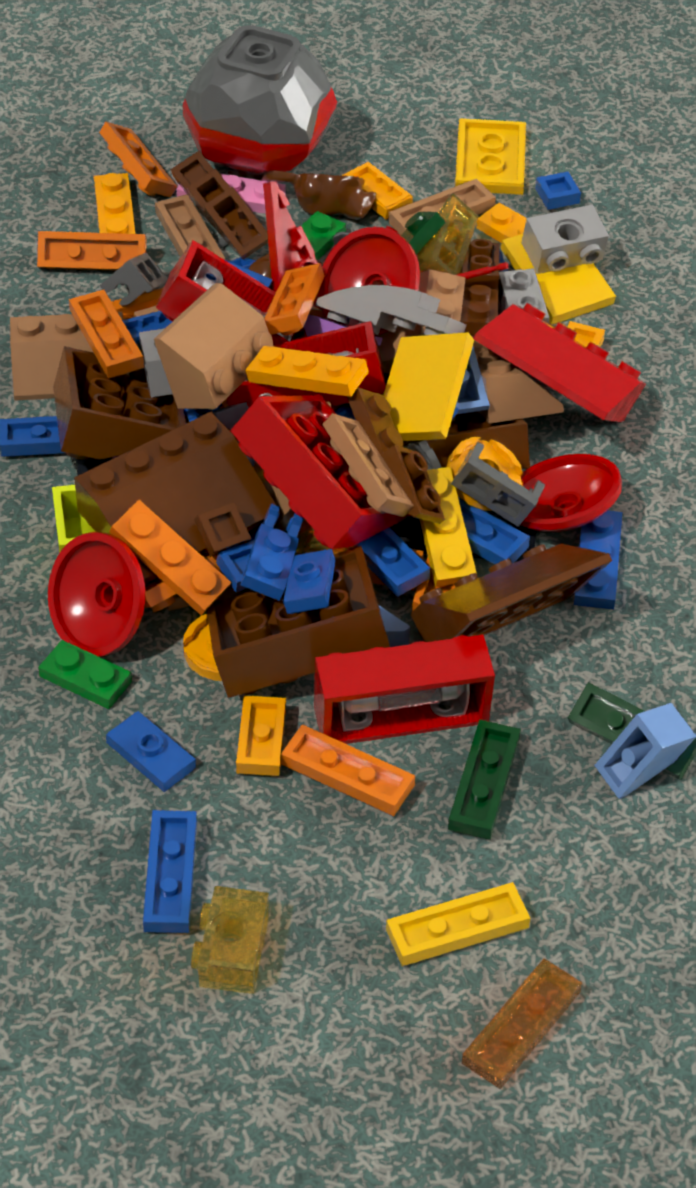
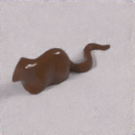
(323, 192)

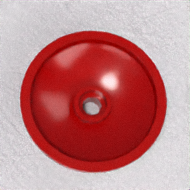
(370, 258)
(574, 493)
(96, 593)

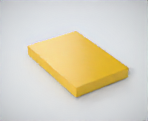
(492, 154)
(566, 291)
(427, 383)

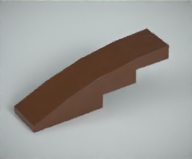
(220, 205)

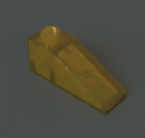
(450, 244)

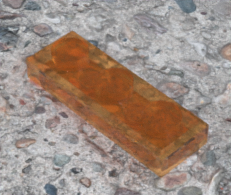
(521, 1023)

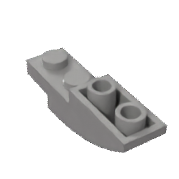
(387, 308)

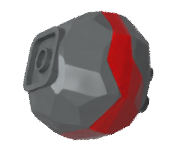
(259, 102)

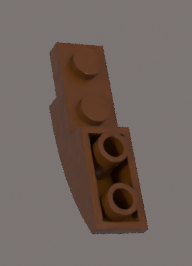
(480, 292)
(407, 465)

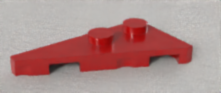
(286, 242)

